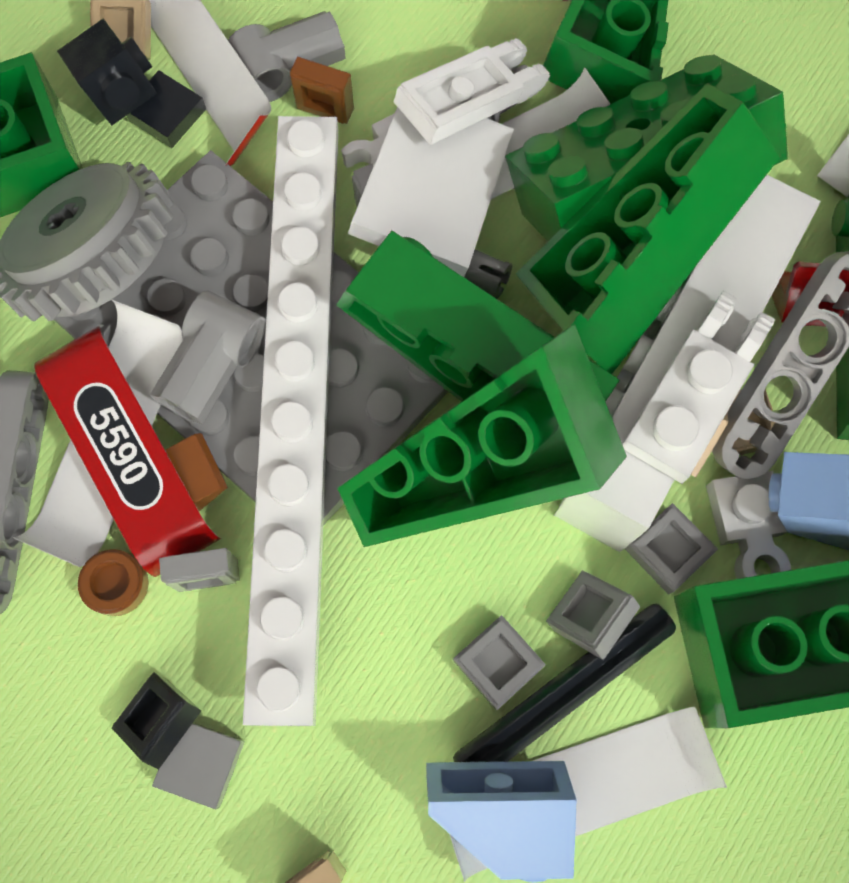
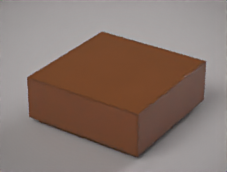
(322, 90)

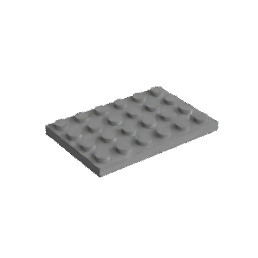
(224, 247)

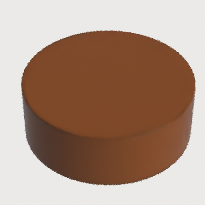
(112, 583)

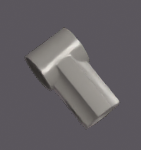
(273, 53)
(214, 343)

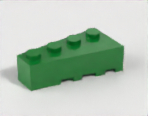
(614, 42)
(650, 225)
(442, 319)
(505, 448)

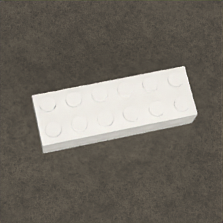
(744, 263)

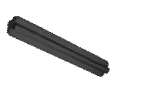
(568, 690)

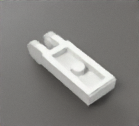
(469, 90)
(695, 394)

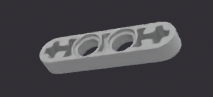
(787, 359)
(21, 432)

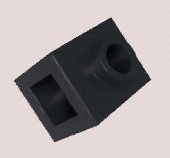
(109, 70)

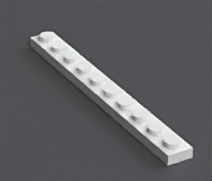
(293, 430)

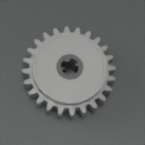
(83, 240)

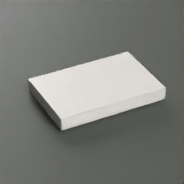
(434, 189)

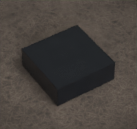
(169, 112)
(155, 720)

